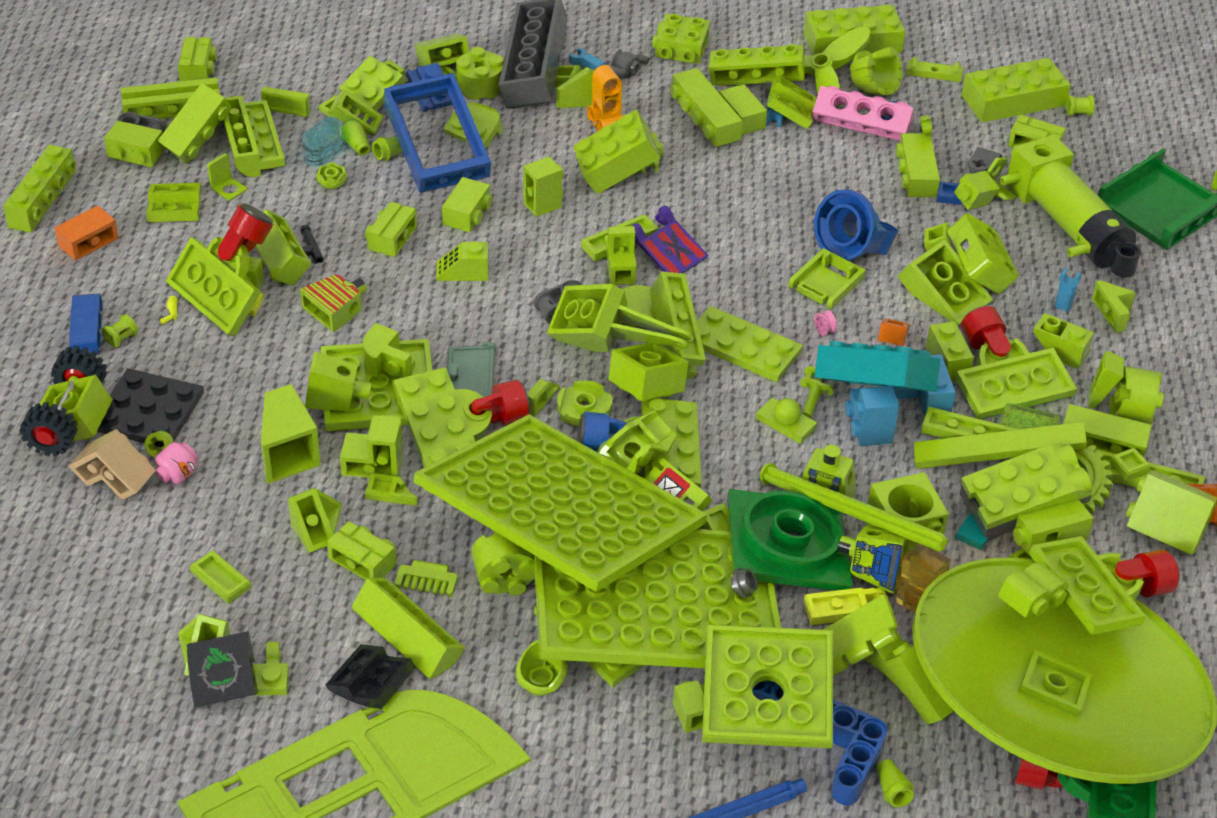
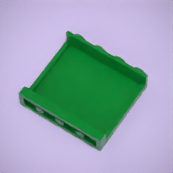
(1160, 201)

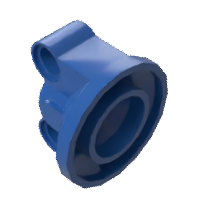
(837, 229)

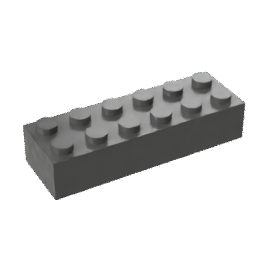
(533, 52)

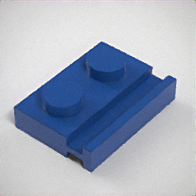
(427, 72)

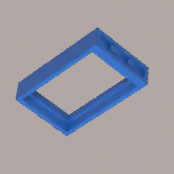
(448, 174)

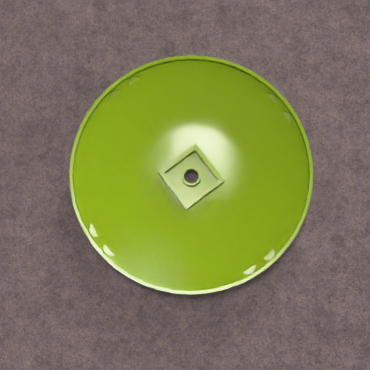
(1126, 699)

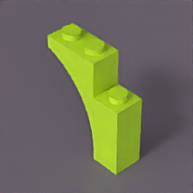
(904, 669)

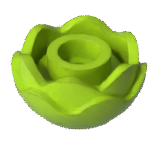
(331, 176)

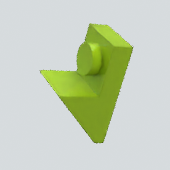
(1113, 303)

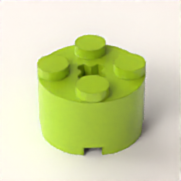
(479, 73)
(1137, 395)
(502, 565)

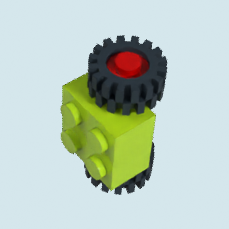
(70, 406)

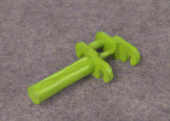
(814, 393)

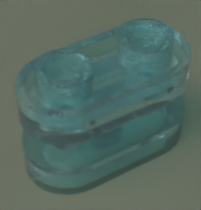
(322, 142)

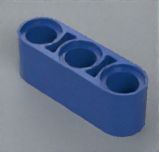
(86, 322)

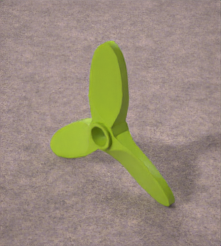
(836, 55)

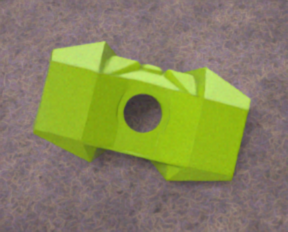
(648, 433)

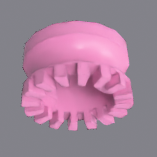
(825, 322)

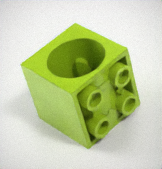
(911, 499)

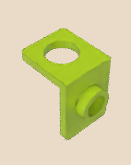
(220, 177)
(1003, 192)

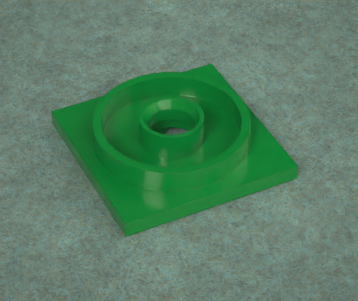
(761, 544)

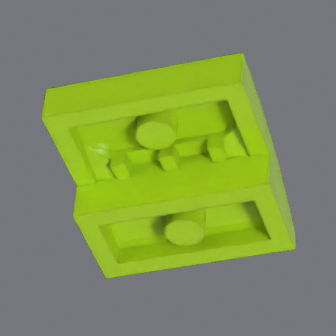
(791, 101)
(173, 202)

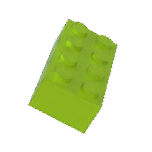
(825, 26)
(1015, 89)

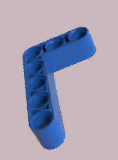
(856, 732)

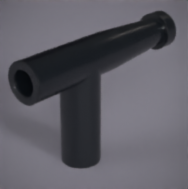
(312, 246)

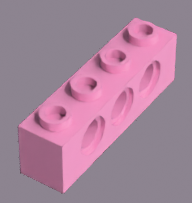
(871, 123)

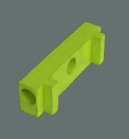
(934, 70)

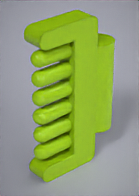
(429, 573)

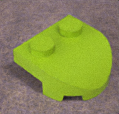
(485, 118)

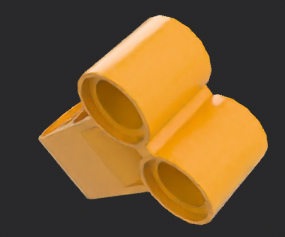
(606, 97)

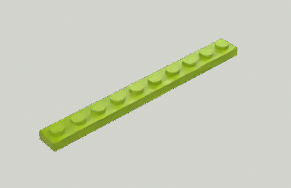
(950, 424)

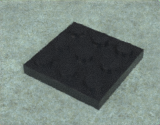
(149, 404)

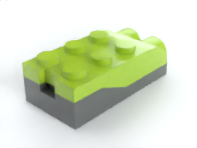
(1023, 486)

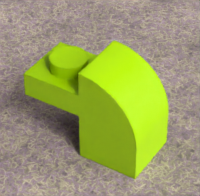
(621, 256)
(383, 353)

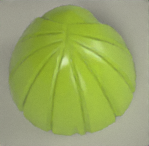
(877, 71)

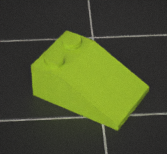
(943, 283)

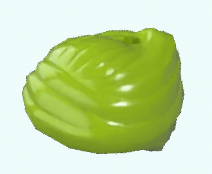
(539, 675)

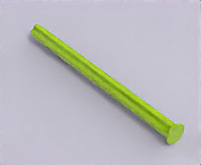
(855, 508)

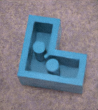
(942, 399)
(873, 414)

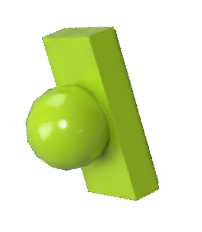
(786, 418)

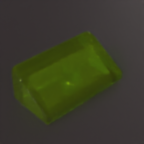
(1024, 417)

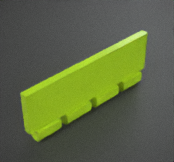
(857, 630)

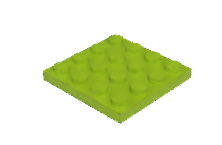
(382, 395)

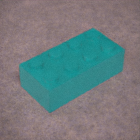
(878, 366)

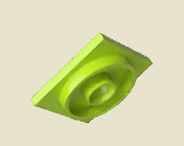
(788, 656)

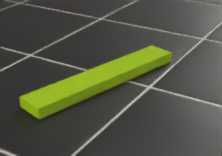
(996, 445)

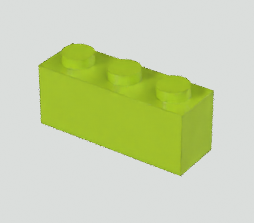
(195, 123)
(918, 165)
(283, 252)
(1110, 431)

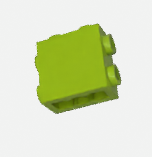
(681, 38)

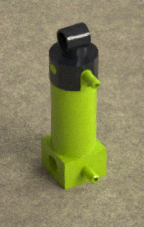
(1044, 174)

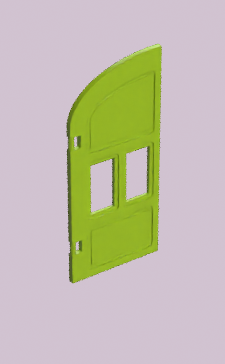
(416, 754)

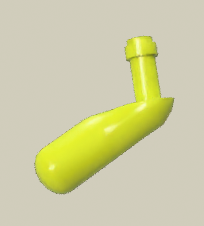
(172, 308)

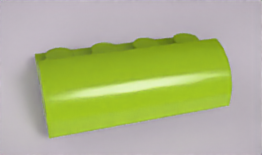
(252, 136)

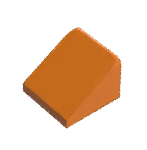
(893, 331)

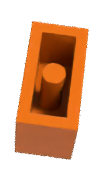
(86, 232)

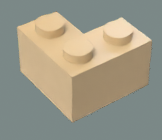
(114, 462)

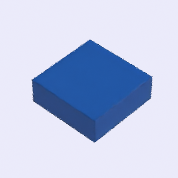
(946, 193)

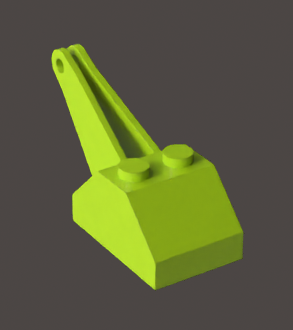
(592, 318)

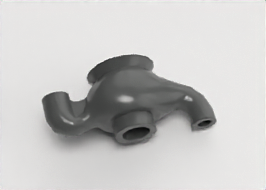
(627, 63)

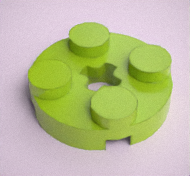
(571, 400)

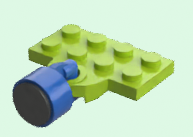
(678, 415)

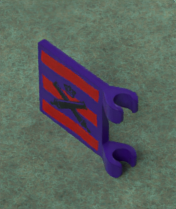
(671, 245)

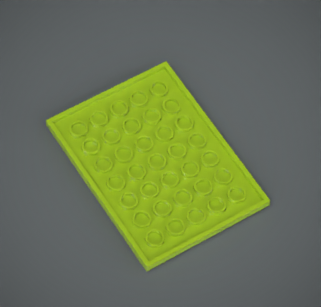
(561, 501)
(651, 612)

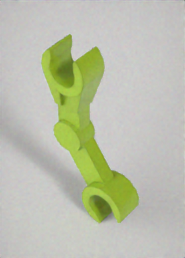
(926, 124)

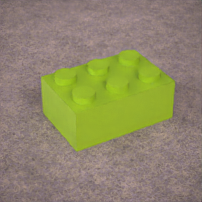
(616, 152)

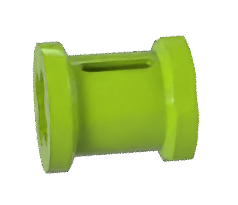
(1080, 105)
(120, 330)

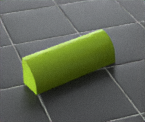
(407, 627)

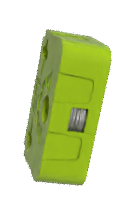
(983, 253)

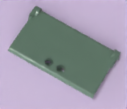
(472, 367)

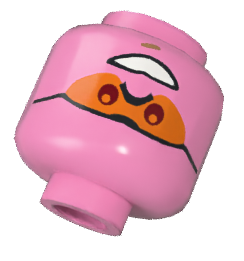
(176, 463)

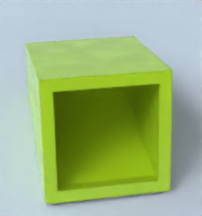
(287, 435)

